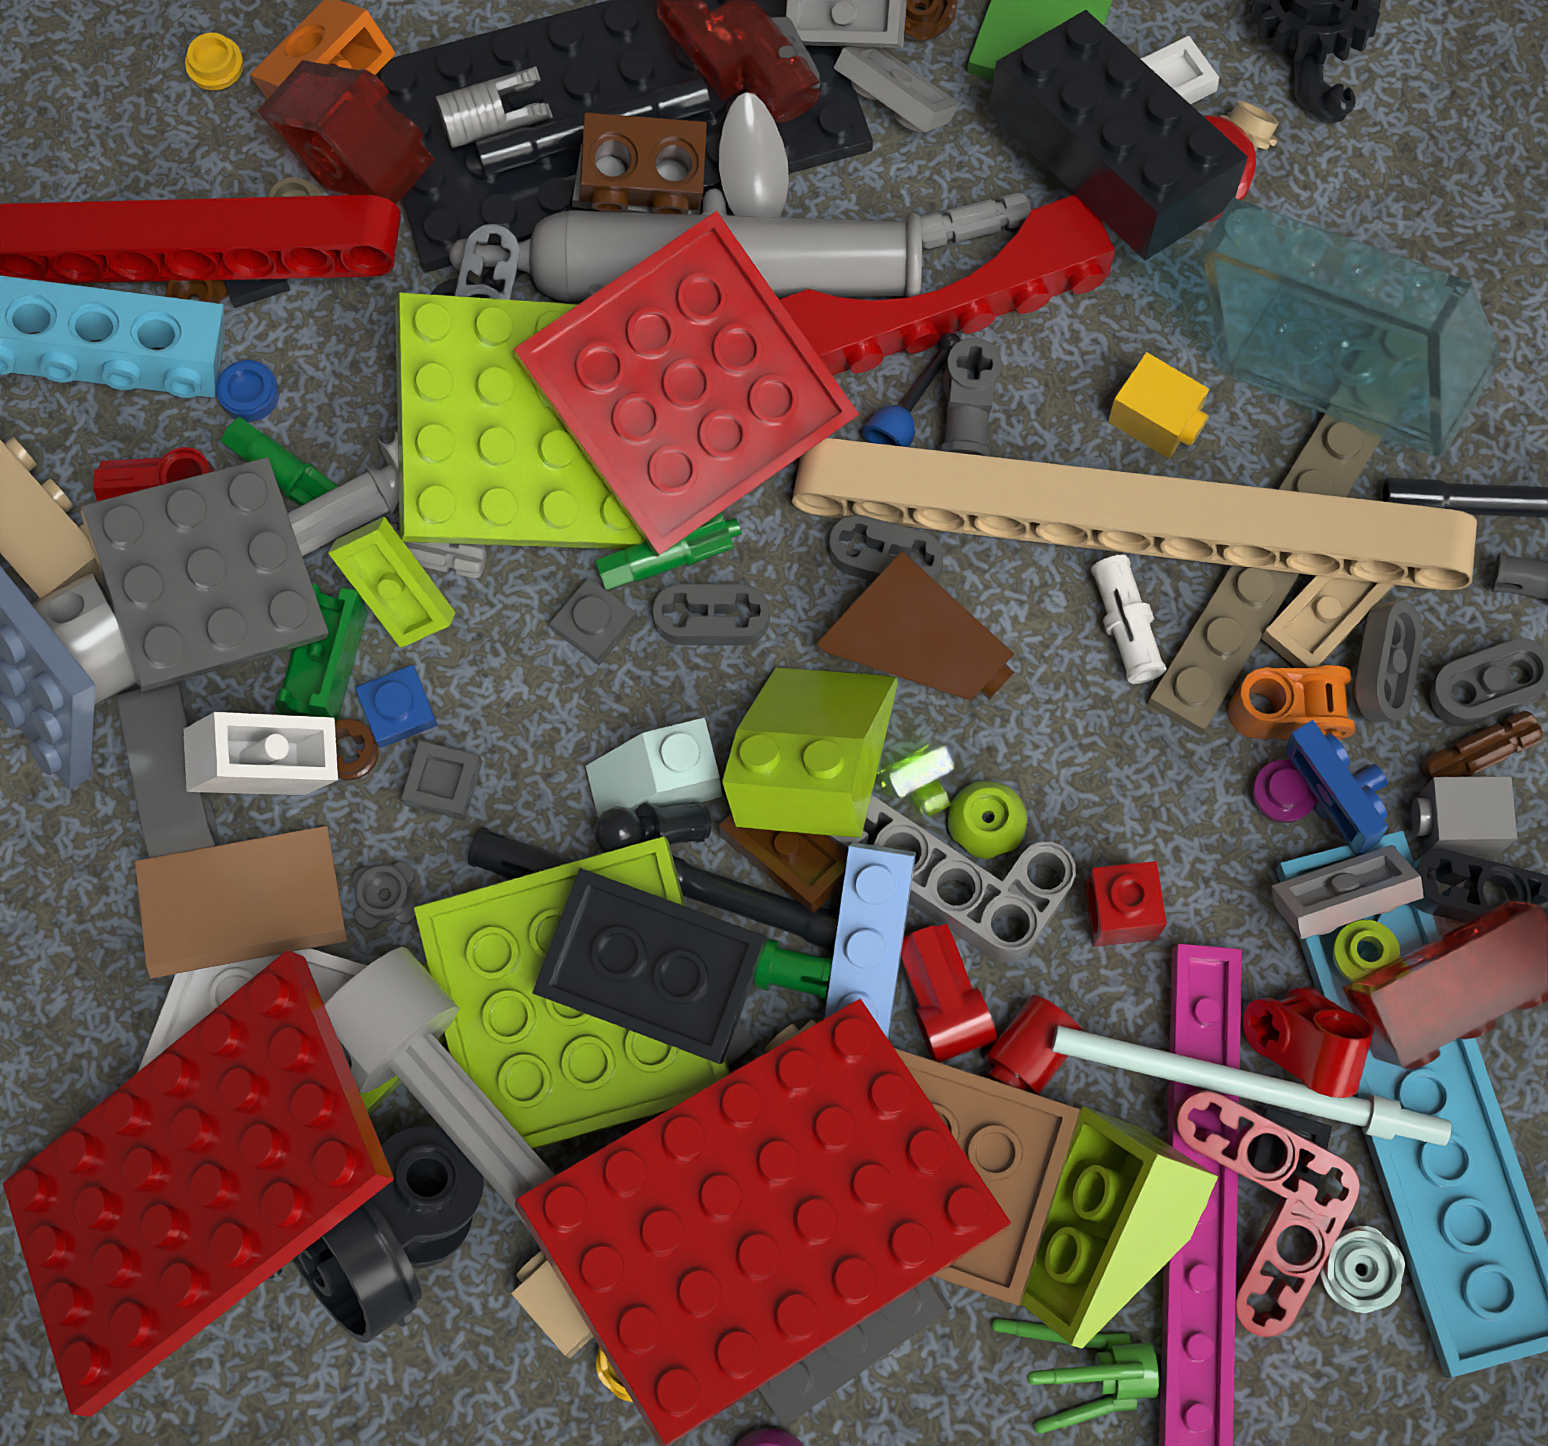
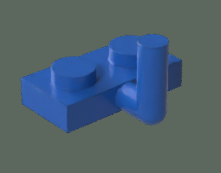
(1340, 796)

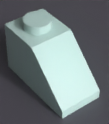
(657, 767)

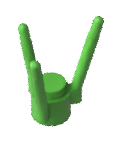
(1124, 1371)

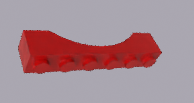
(1052, 253)

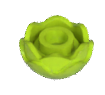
(982, 838)

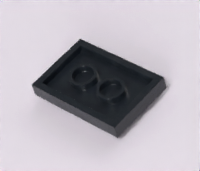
(650, 965)

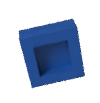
(396, 706)

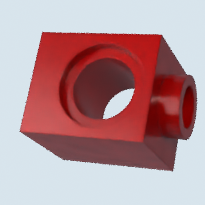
(1125, 904)

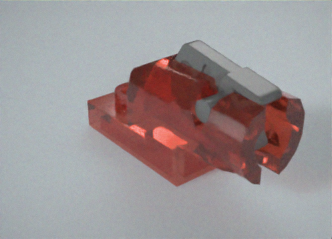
(747, 51)

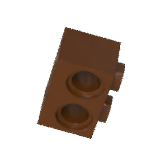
(642, 146)

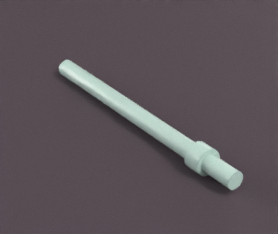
(1377, 1115)

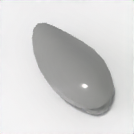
(753, 160)

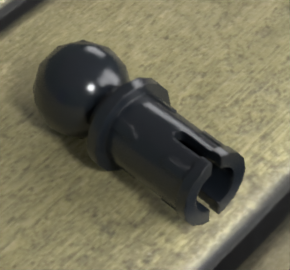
(679, 824)

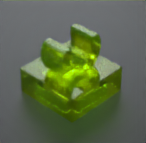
(918, 778)

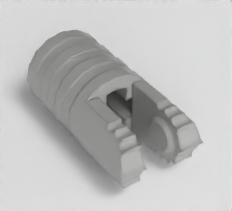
(478, 111)

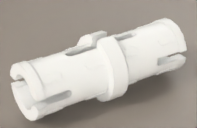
(1128, 619)

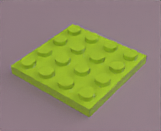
(479, 439)
(534, 1058)

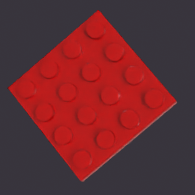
(685, 383)

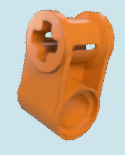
(1297, 698)

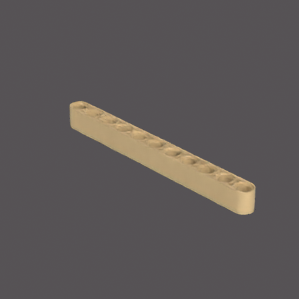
(1140, 514)

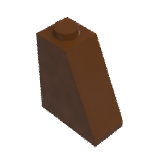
(919, 634)

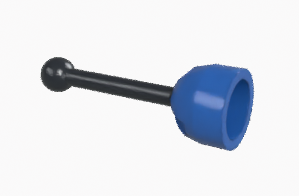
(895, 423)

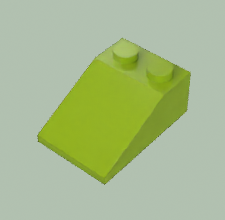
(810, 752)
(1112, 1225)

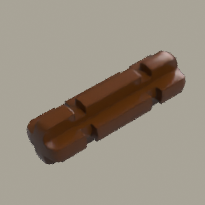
(1484, 748)

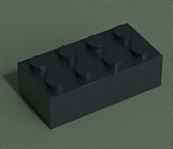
(1116, 134)

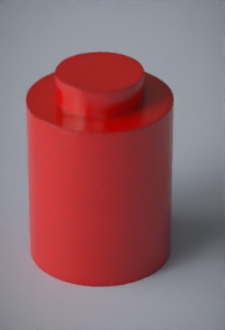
(1024, 1052)

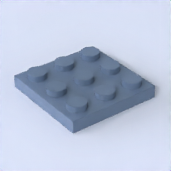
(44, 690)

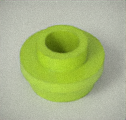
(1345, 948)

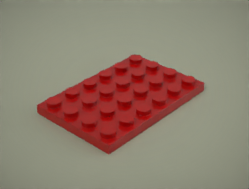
(194, 1183)
(760, 1220)

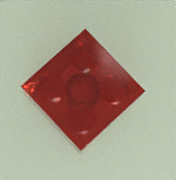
(346, 131)

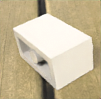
(260, 754)

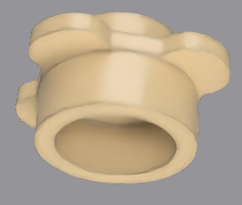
(1255, 122)

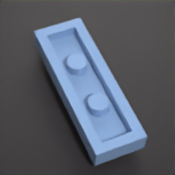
(871, 930)

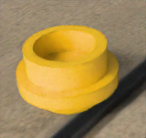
(213, 61)

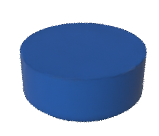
(247, 390)

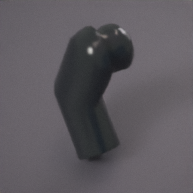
(1317, 96)

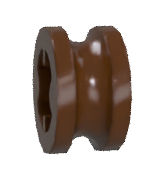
(367, 757)

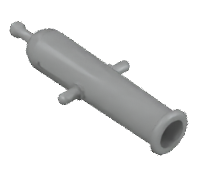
(586, 250)

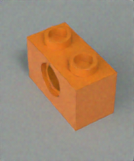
(329, 34)

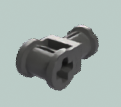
(968, 399)

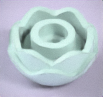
(1383, 1270)

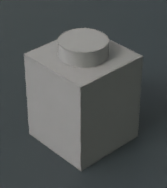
(1466, 815)

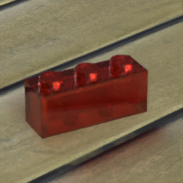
(1455, 985)

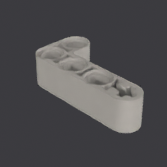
(990, 896)

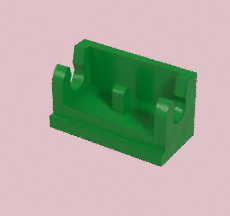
(322, 670)

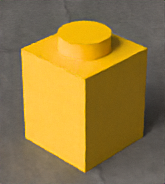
(1160, 406)

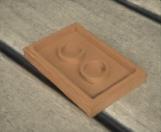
(239, 902)

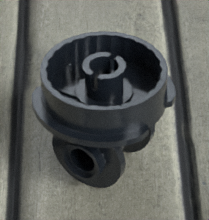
(416, 1221)

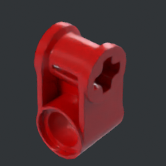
(1311, 1040)

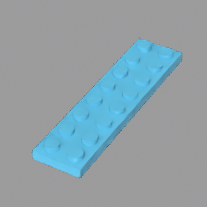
(1457, 1205)

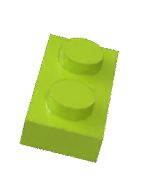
(392, 582)

